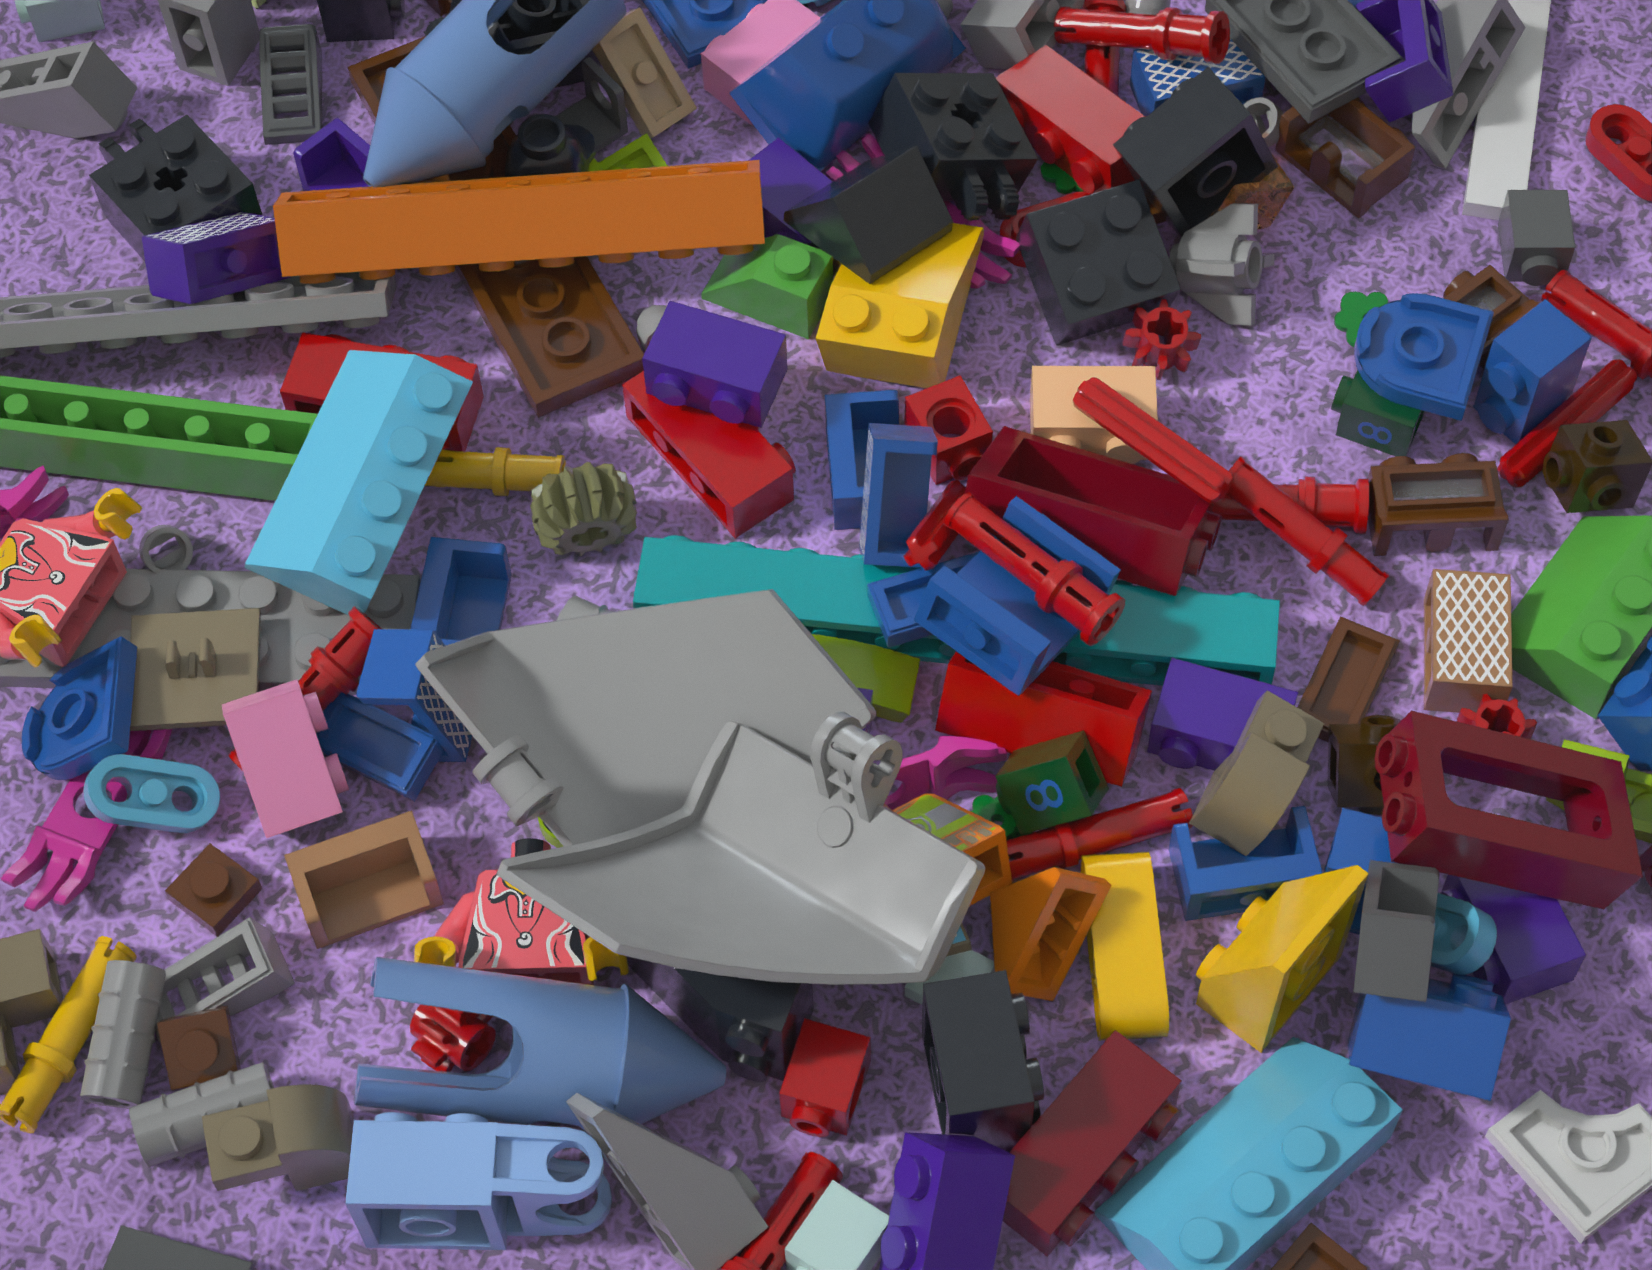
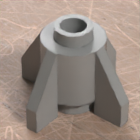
(1219, 262)

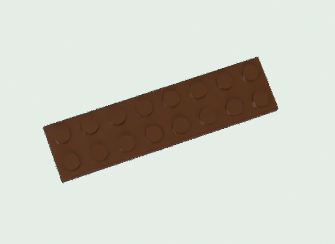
(547, 321)

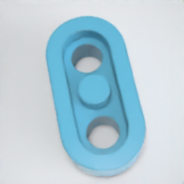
(150, 792)
(1461, 936)

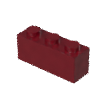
(1088, 1142)

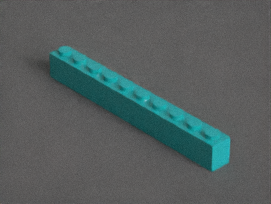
(831, 599)

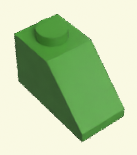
(775, 283)

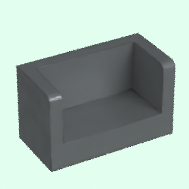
(1397, 931)

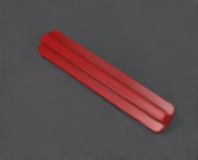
(1583, 406)
(1153, 440)
(932, 536)

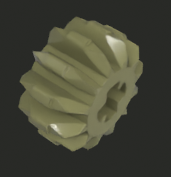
(583, 509)

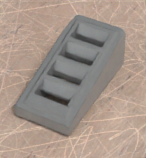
(248, 987)

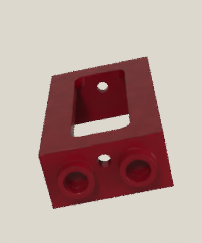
(1119, 509)
(1428, 830)

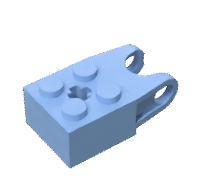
(468, 1182)

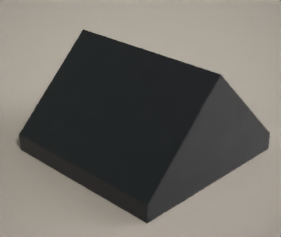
(875, 214)

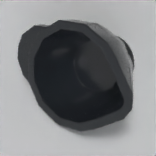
(549, 148)

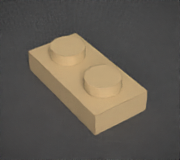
(645, 73)

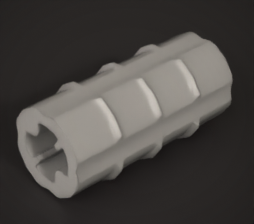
(123, 1034)
(173, 1122)

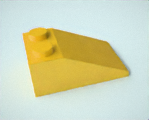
(905, 320)
(1280, 953)

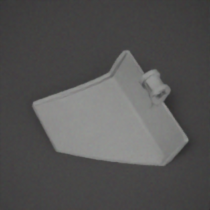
(616, 710)
(771, 870)

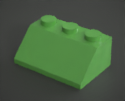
(1588, 612)

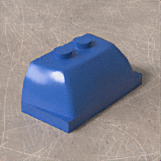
(835, 73)

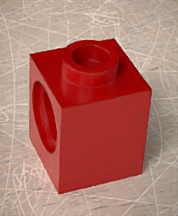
(950, 410)
(824, 1079)

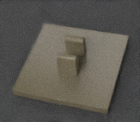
(193, 666)

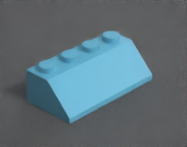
(358, 477)
(1253, 1163)

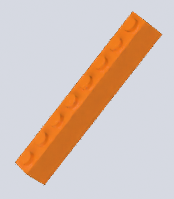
(519, 220)

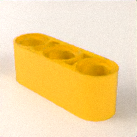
(1127, 950)

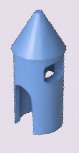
(464, 90)
(563, 1044)

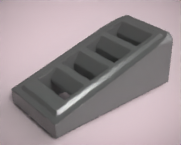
(290, 50)

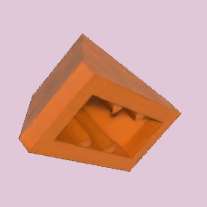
(1042, 927)

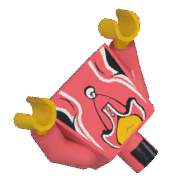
(60, 578)
(514, 934)

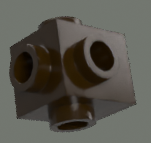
(1596, 466)
(1351, 763)

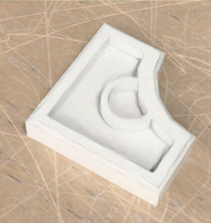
(1578, 1162)

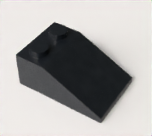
(738, 1018)

